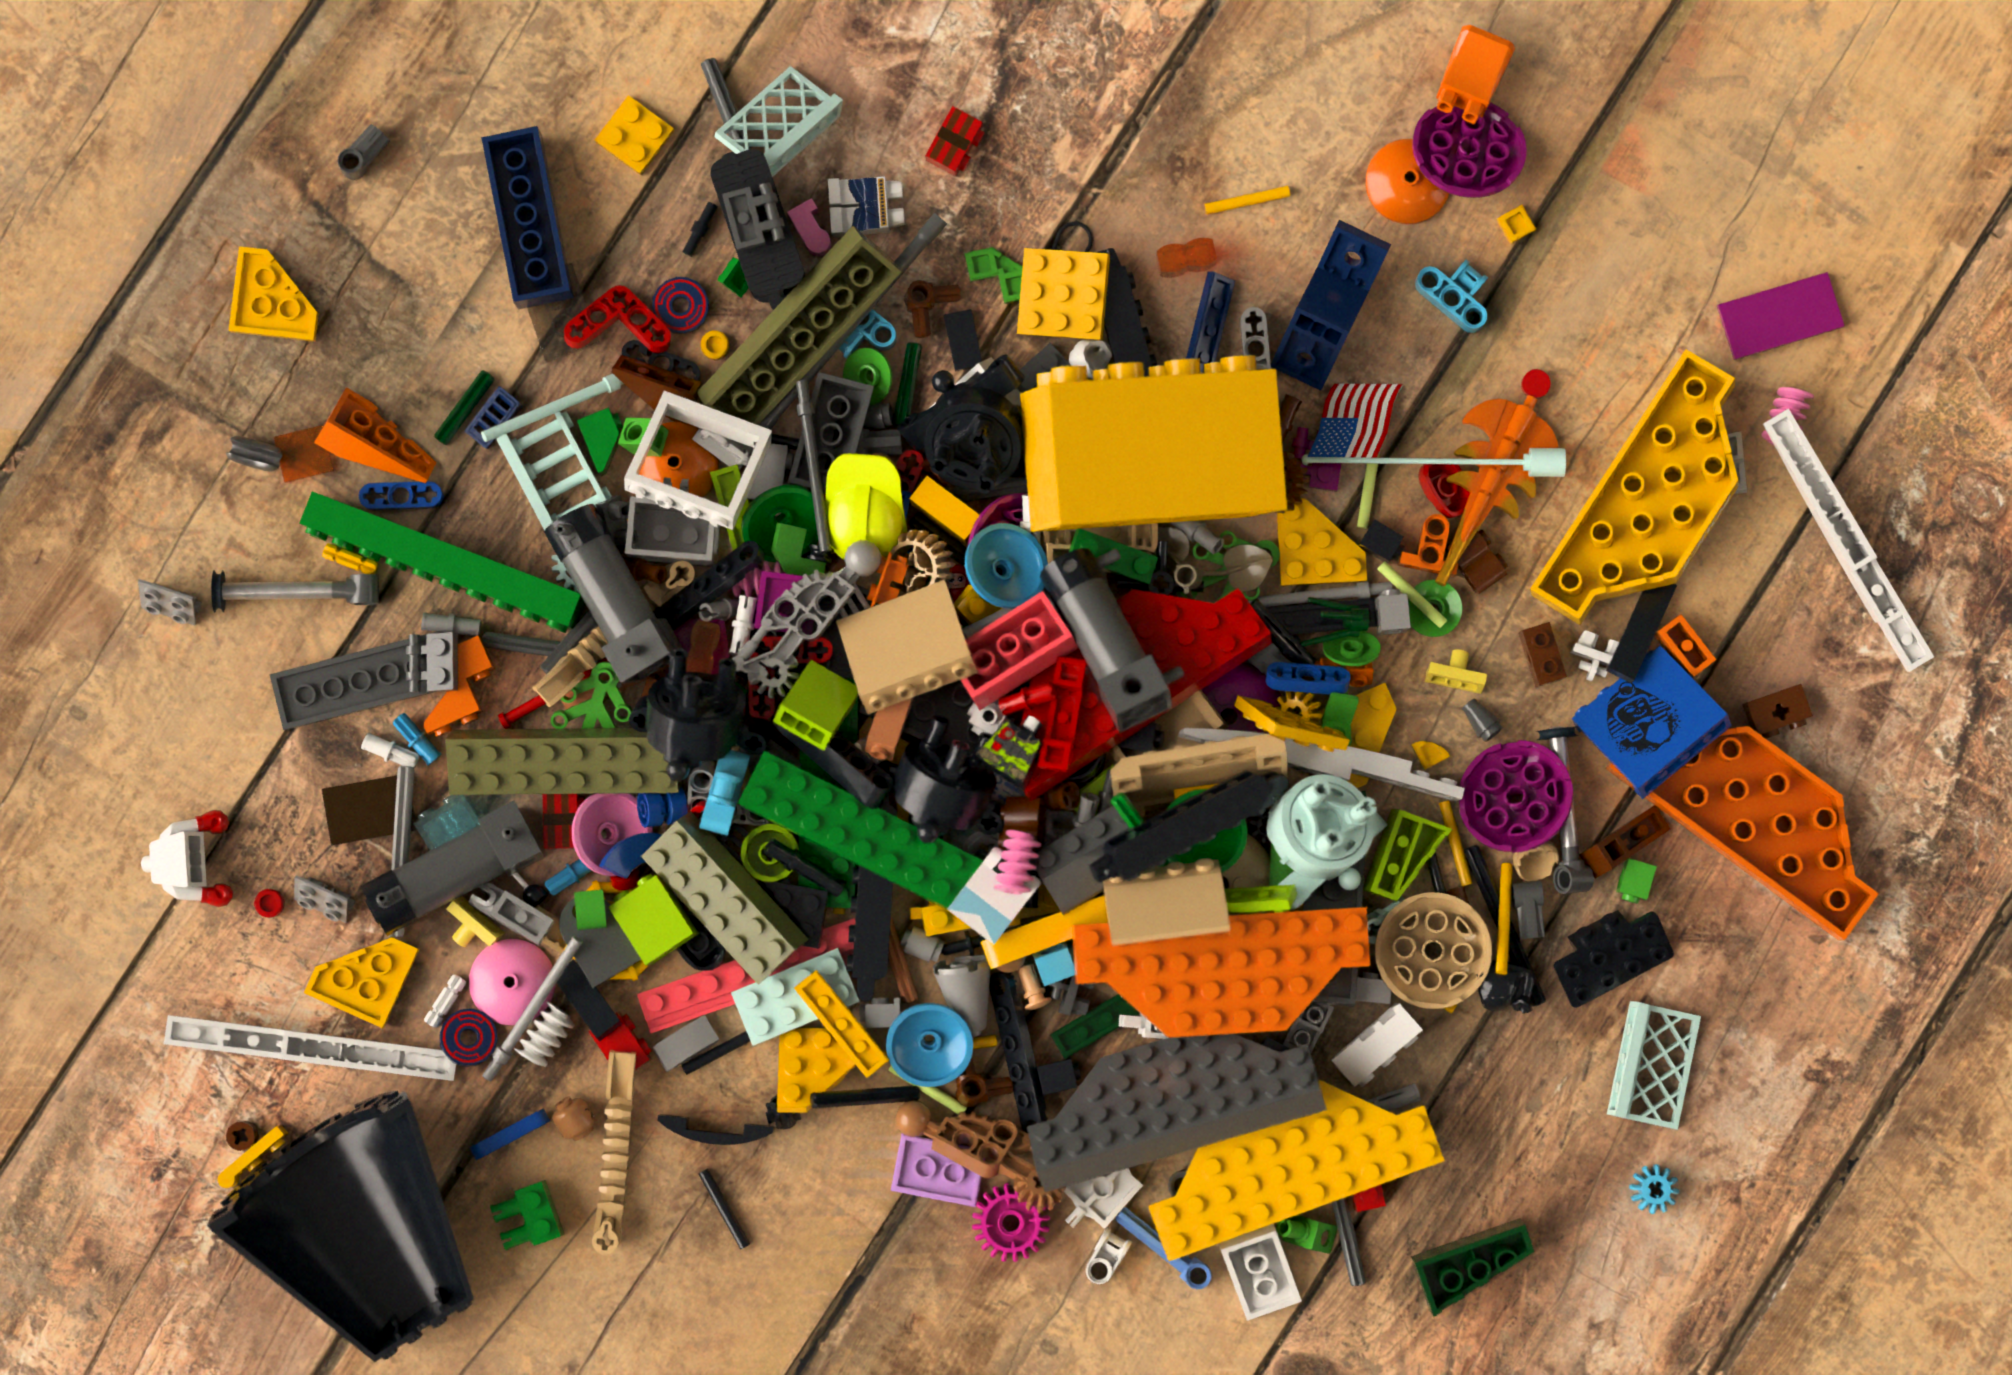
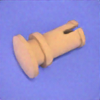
(1032, 988)

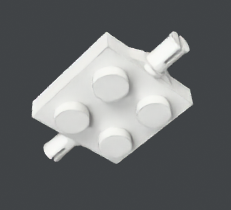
(1102, 1196)

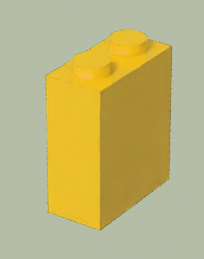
(944, 509)

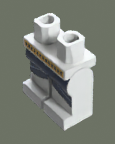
(864, 205)

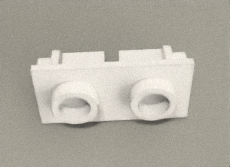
(723, 448)

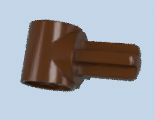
(921, 309)
(984, 1087)

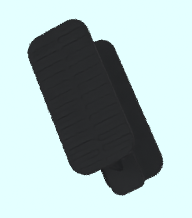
(770, 268)

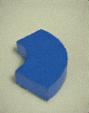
(627, 854)

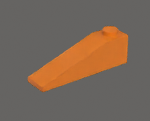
(363, 436)

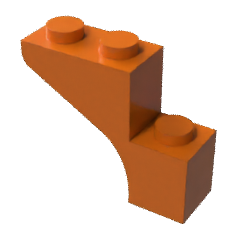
(463, 704)

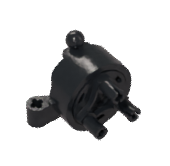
(972, 429)
(697, 716)
(944, 785)

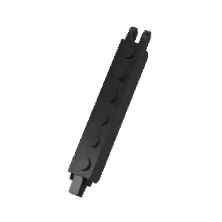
(1122, 321)
(1187, 824)
(871, 926)

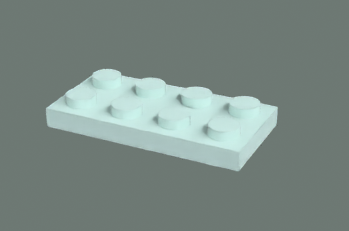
(777, 1007)

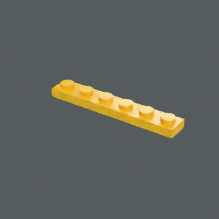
(939, 920)

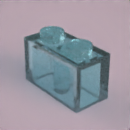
(448, 821)

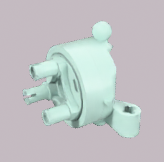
(1321, 832)

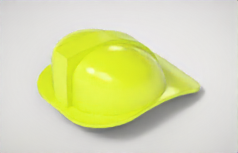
(864, 502)

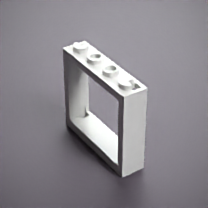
(712, 421)

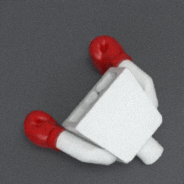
(179, 860)

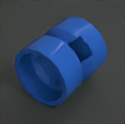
(660, 807)

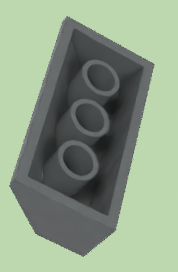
(838, 424)
(1066, 862)

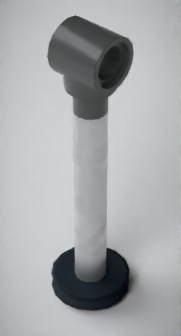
(357, 589)
(1572, 873)

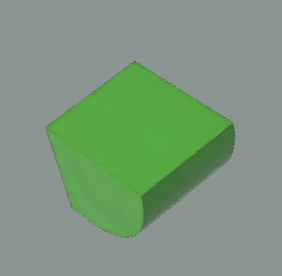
(590, 909)

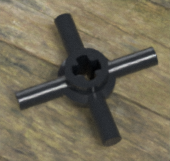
(1160, 570)

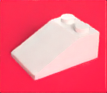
(1260, 1272)

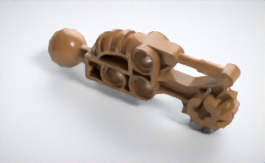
(981, 1135)

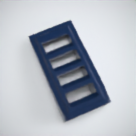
(499, 393)

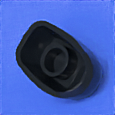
(703, 950)

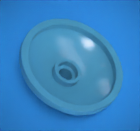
(1016, 555)
(933, 1061)

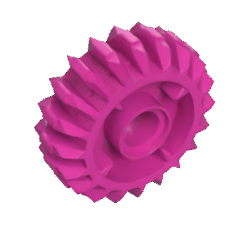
(1001, 1238)

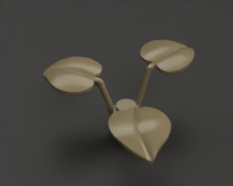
(1244, 563)

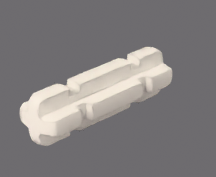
(445, 1001)

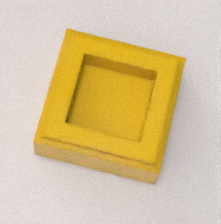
(1516, 224)

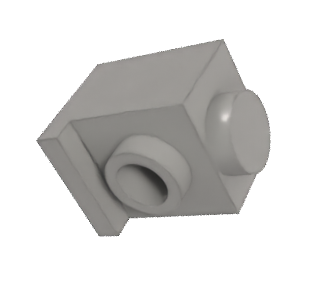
(1372, 989)
(880, 1012)

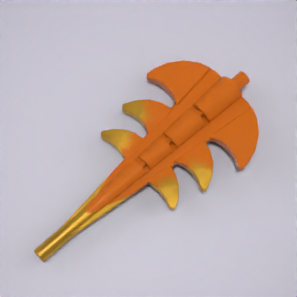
(1511, 434)

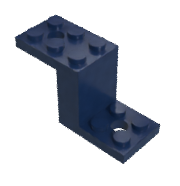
(1330, 305)

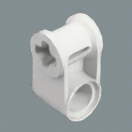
(1107, 1255)

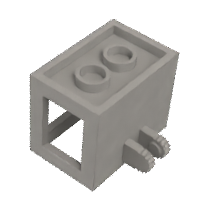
(669, 534)

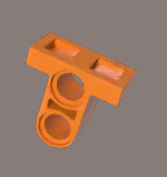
(1429, 541)

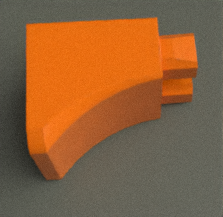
(1473, 72)

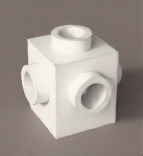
(980, 724)

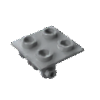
(174, 604)
(312, 895)

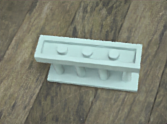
(527, 472)

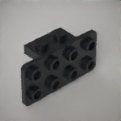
(1610, 955)

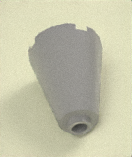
(966, 988)

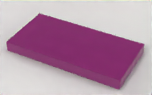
(1780, 316)

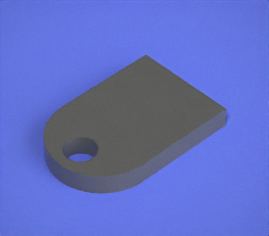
(603, 950)

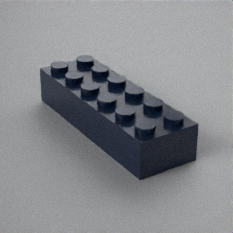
(527, 217)

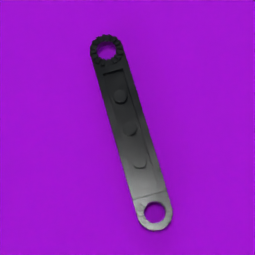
(711, 584)
(1018, 1050)

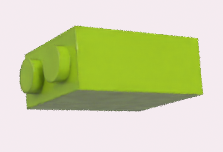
(817, 705)
(652, 919)

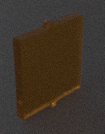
(301, 455)

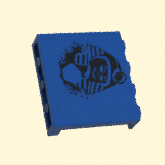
(1652, 723)

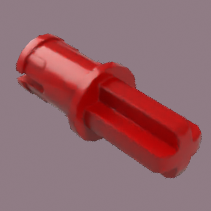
(1027, 698)

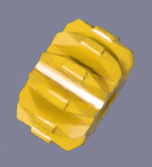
(1298, 699)

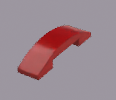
(1063, 714)

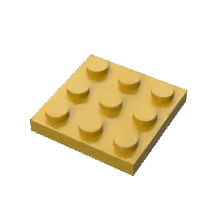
(1063, 294)

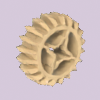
(924, 548)

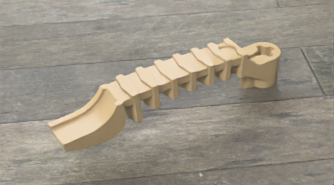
(570, 668)
(616, 1154)

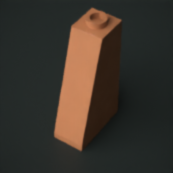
(887, 730)

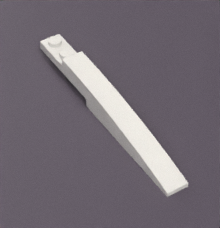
(1847, 540)
(1343, 763)
(308, 1047)

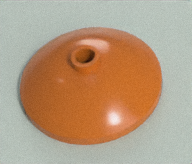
(1392, 194)
(694, 460)

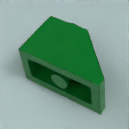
(601, 437)

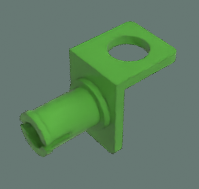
(1340, 712)
(1306, 1233)

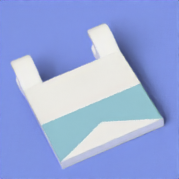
(984, 907)

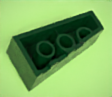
(1469, 1263)

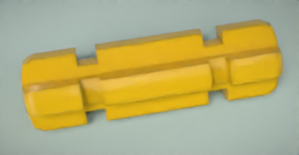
(349, 559)

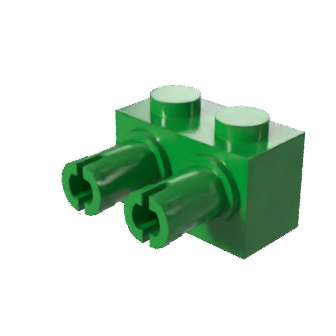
(538, 1213)

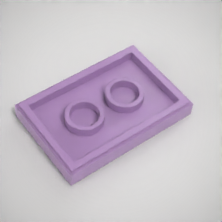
(932, 1175)

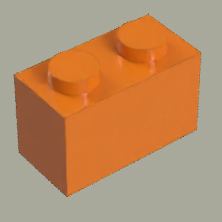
(1685, 646)

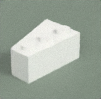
(1376, 1045)

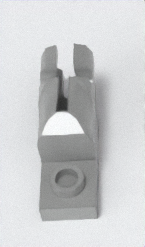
(513, 913)

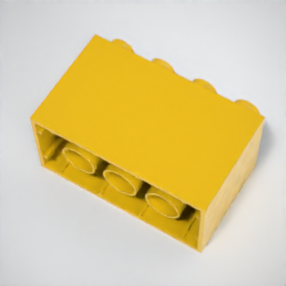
(1153, 444)

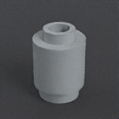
(922, 946)

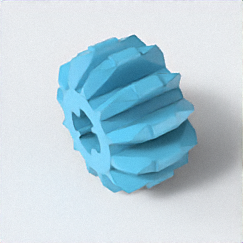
(1644, 1191)

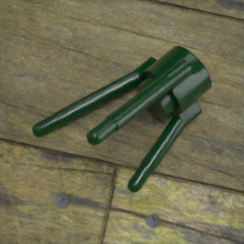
(1353, 618)

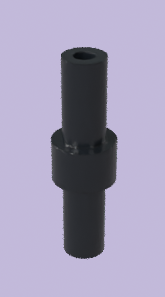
(700, 229)

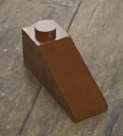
(651, 381)
(1625, 841)

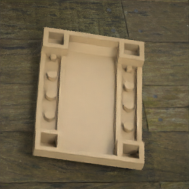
(1152, 776)

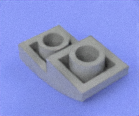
(1308, 1026)
(685, 1043)

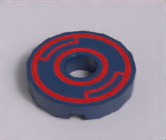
(681, 288)
(468, 1054)

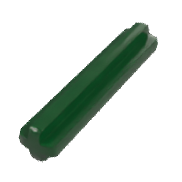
(907, 382)
(464, 407)

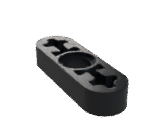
(683, 365)

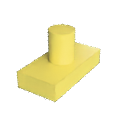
(1456, 674)
(472, 924)

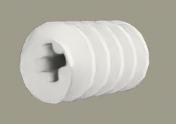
(546, 1035)

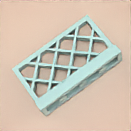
(800, 133)
(1629, 1064)

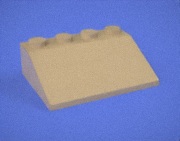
(1167, 903)

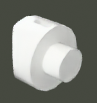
(1092, 354)

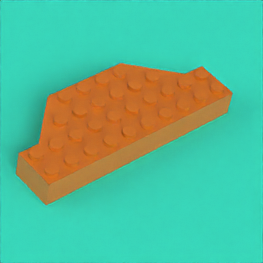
(1771, 824)
(1227, 980)

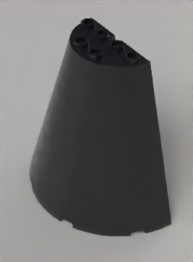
(354, 1227)

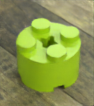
(753, 856)

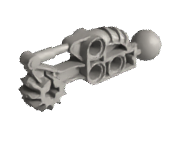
(861, 559)

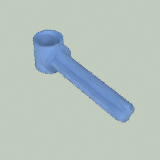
(1151, 1238)

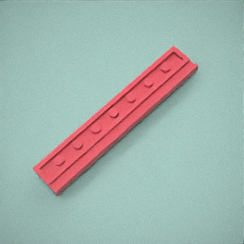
(712, 989)

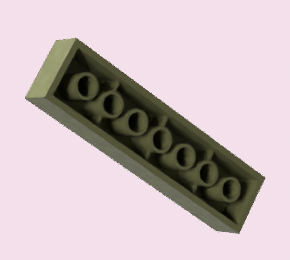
(801, 329)
(555, 762)

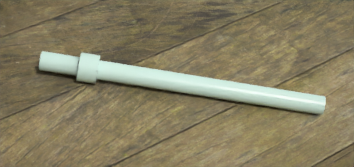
(608, 384)

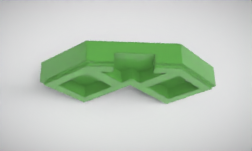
(992, 263)
(787, 550)

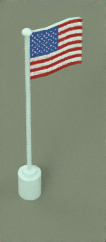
(1358, 422)

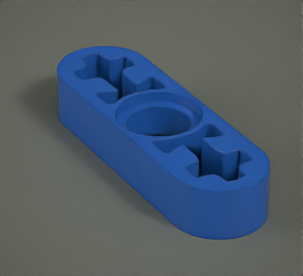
(393, 486)
(1297, 684)
(509, 1134)

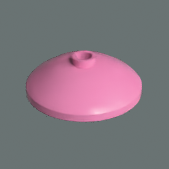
(606, 811)
(497, 962)

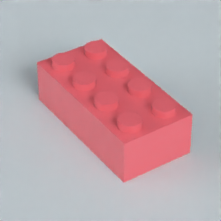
(1016, 649)

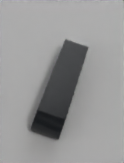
(847, 766)

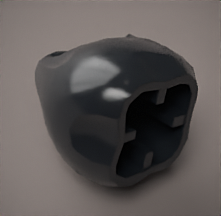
(1502, 990)

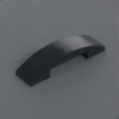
(680, 1126)

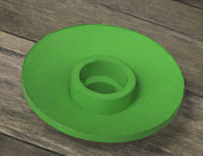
(860, 367)
(1447, 602)
(1353, 650)

